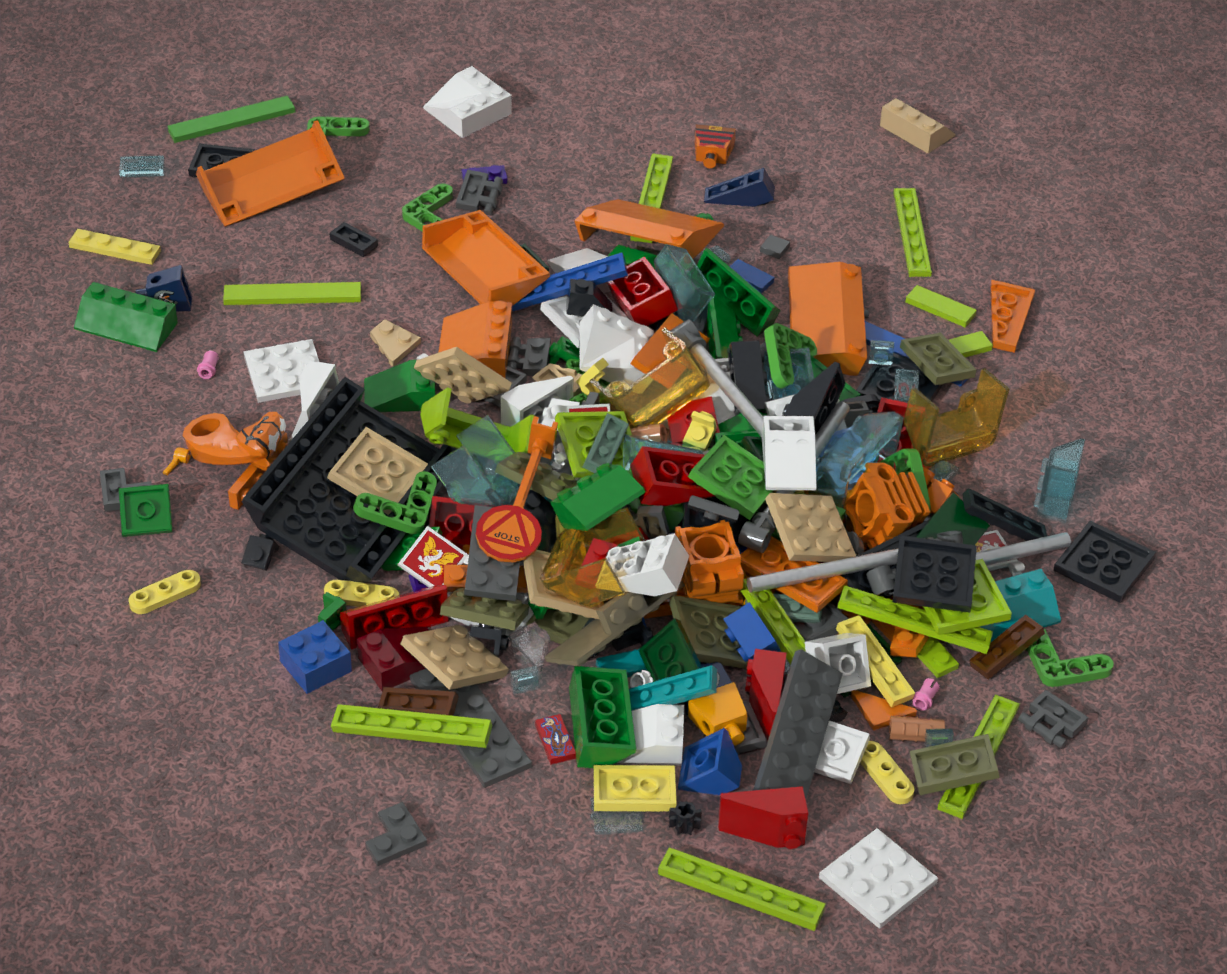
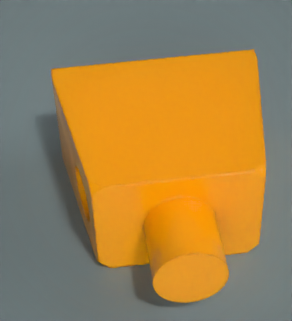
(720, 711)

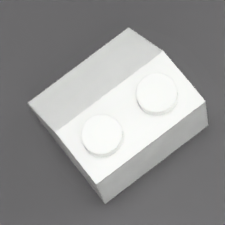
(846, 654)

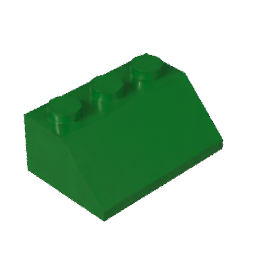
(596, 497)

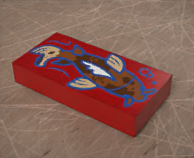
(555, 739)

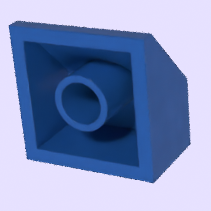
(749, 632)

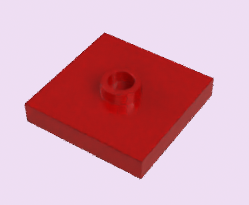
(681, 419)

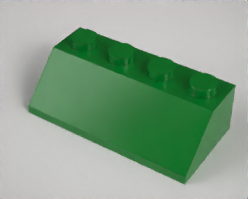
(733, 290)
(125, 316)
(721, 328)
(601, 716)

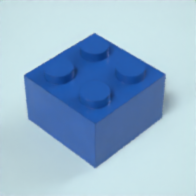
(315, 656)

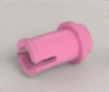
(206, 368)
(923, 698)

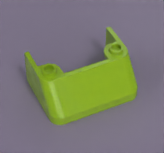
(444, 423)

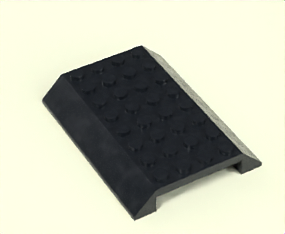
(314, 514)

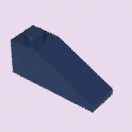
(745, 190)

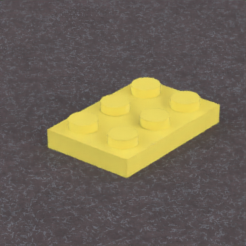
(634, 787)

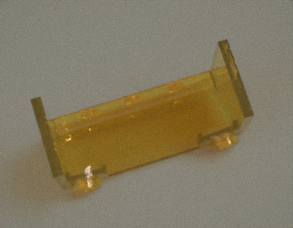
(660, 390)
(959, 430)
(594, 581)

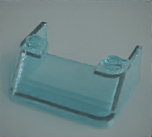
(842, 462)
(471, 468)

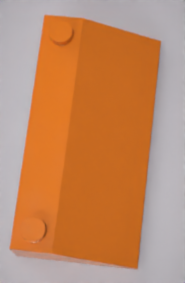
(270, 176)
(648, 224)
(482, 258)
(830, 311)

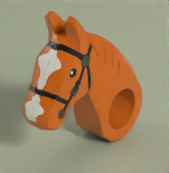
(218, 443)

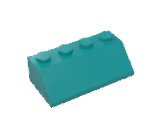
(1029, 595)

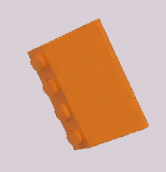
(481, 333)

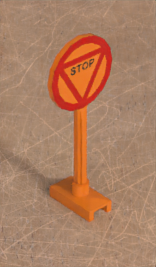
(509, 530)

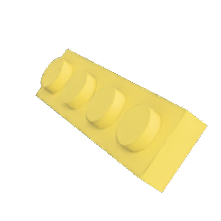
(114, 246)
(882, 669)

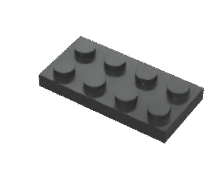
(486, 575)

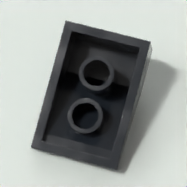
(818, 396)

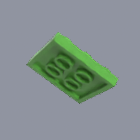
(732, 476)

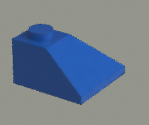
(710, 765)

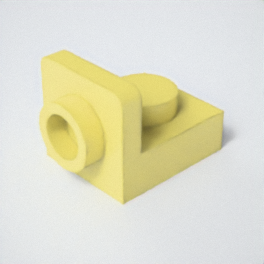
(595, 372)
(700, 430)

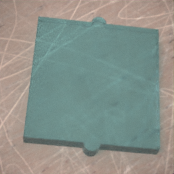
(615, 821)

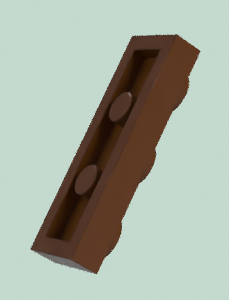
(1007, 646)
(419, 700)

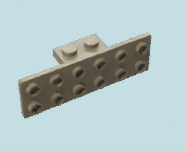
(614, 619)

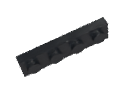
(1002, 516)

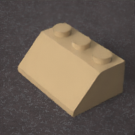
(914, 126)

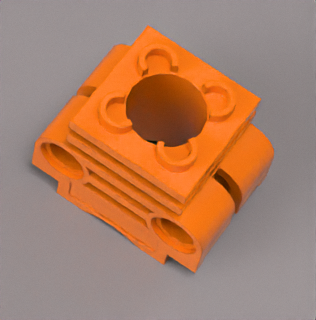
(884, 504)
(713, 563)

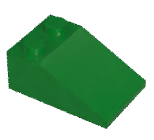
(398, 389)

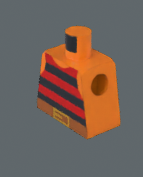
(713, 144)

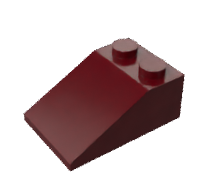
(386, 657)

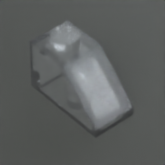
(530, 647)

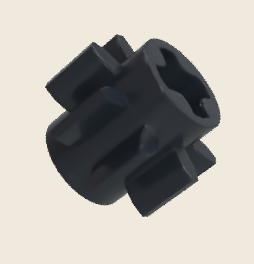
(685, 818)

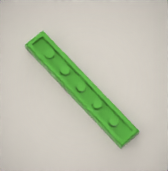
(231, 119)

